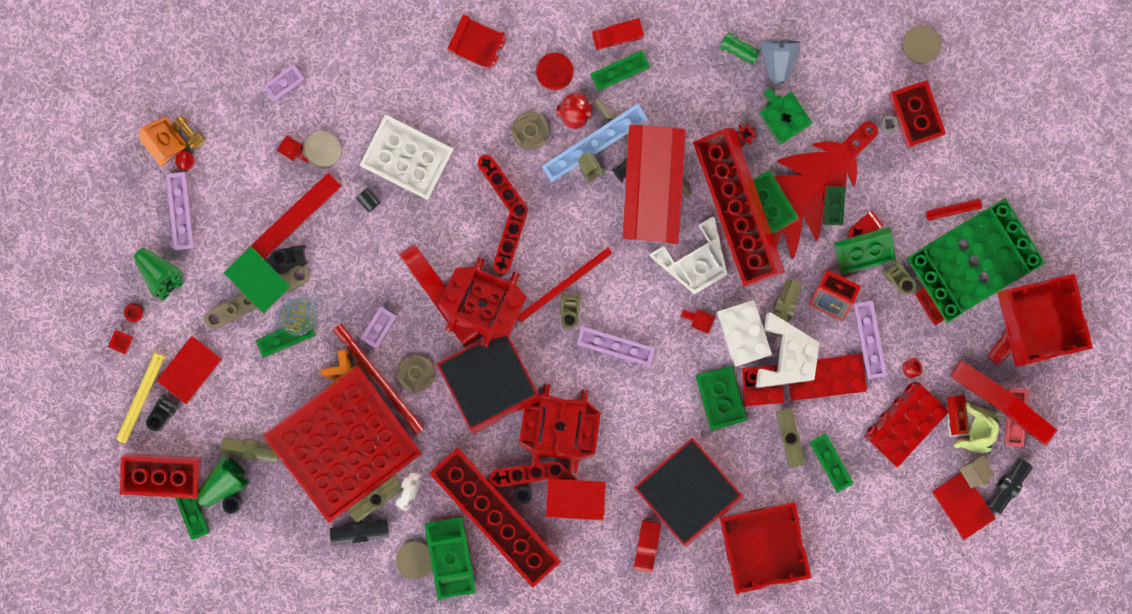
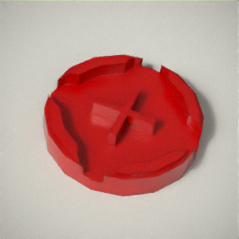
(554, 71)

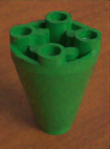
(158, 273)

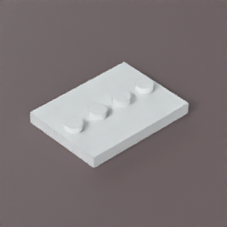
(406, 157)

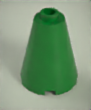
(222, 482)

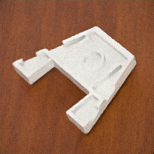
(701, 266)
(796, 356)

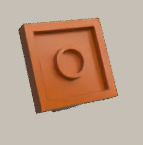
(162, 140)
(335, 372)

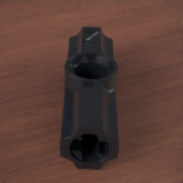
(1009, 485)
(359, 532)

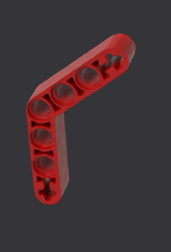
(510, 205)
(434, 288)
(1004, 401)
(527, 477)

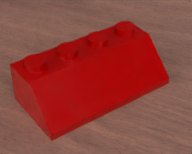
(160, 475)

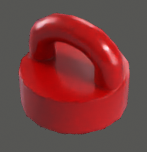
(184, 160)
(912, 368)

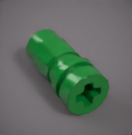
(740, 49)

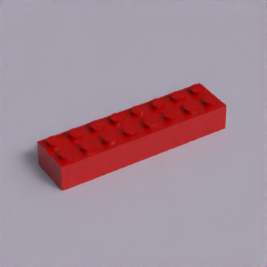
(738, 207)
(495, 517)

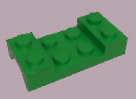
(450, 558)

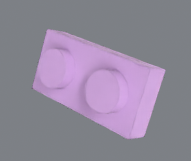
(284, 83)
(378, 327)

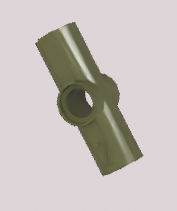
(786, 302)
(787, 425)
(248, 449)
(365, 506)

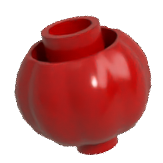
(574, 111)

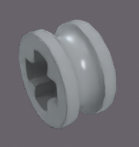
(883, 124)

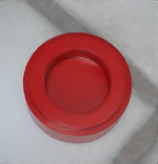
(133, 312)

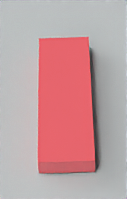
(1013, 433)

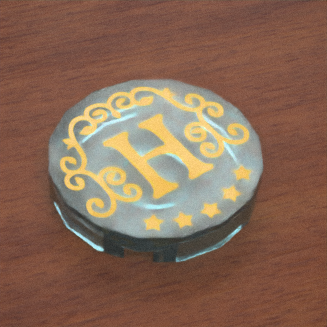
(298, 316)

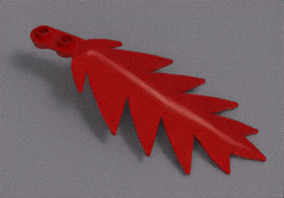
(818, 170)

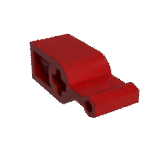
(618, 34)
(647, 546)

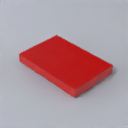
(189, 370)
(575, 499)
(963, 506)

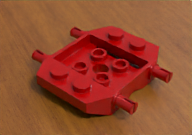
(487, 289)
(560, 443)

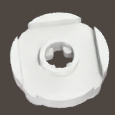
(411, 486)

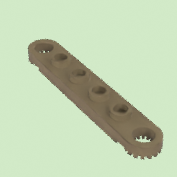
(242, 305)

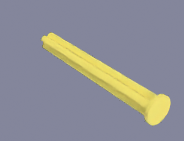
(140, 397)

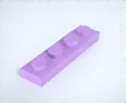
(180, 211)
(869, 339)
(615, 346)

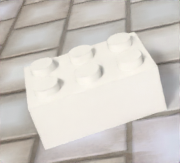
(744, 333)

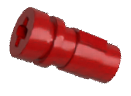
(1000, 350)

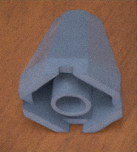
(780, 58)

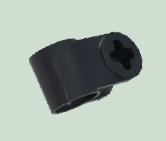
(291, 256)
(162, 413)

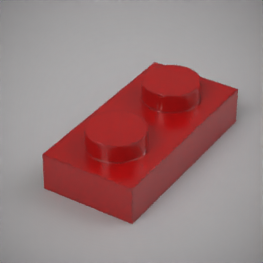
(929, 306)
(957, 415)

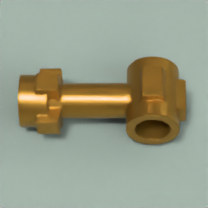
(196, 139)

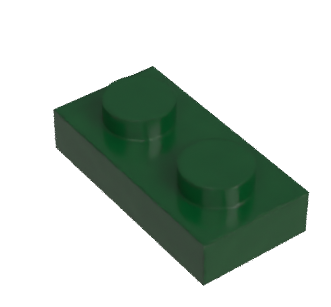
(834, 205)

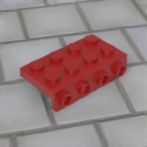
(906, 423)

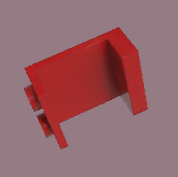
(476, 43)

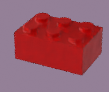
(917, 114)

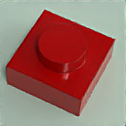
(120, 342)

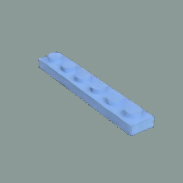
(594, 142)

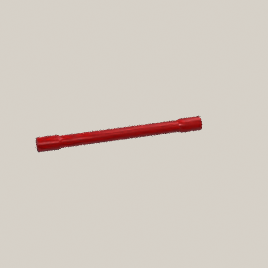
(346, 339)

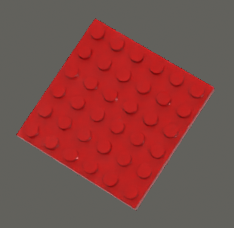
(342, 444)

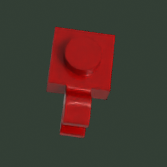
(291, 149)
(701, 320)

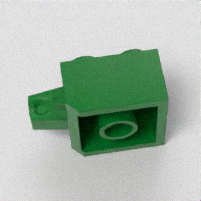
(784, 106)

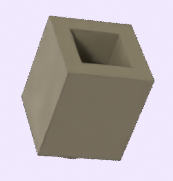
(977, 472)

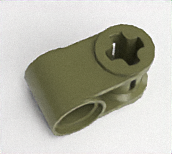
(589, 167)
(899, 277)
(570, 308)

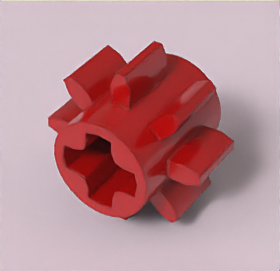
(749, 131)

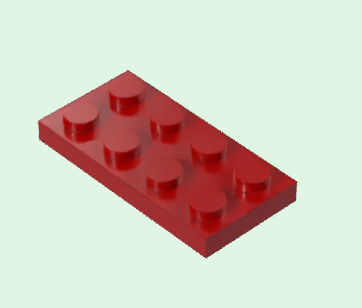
(832, 378)

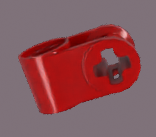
(866, 224)

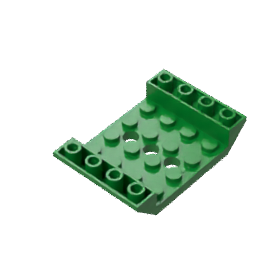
(1002, 253)

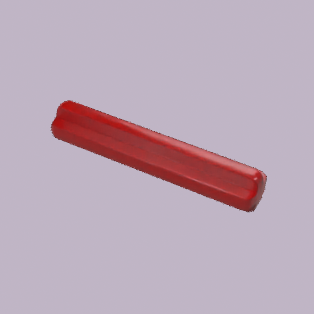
(953, 209)

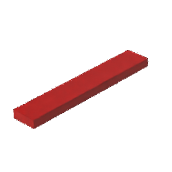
(296, 216)
(564, 284)

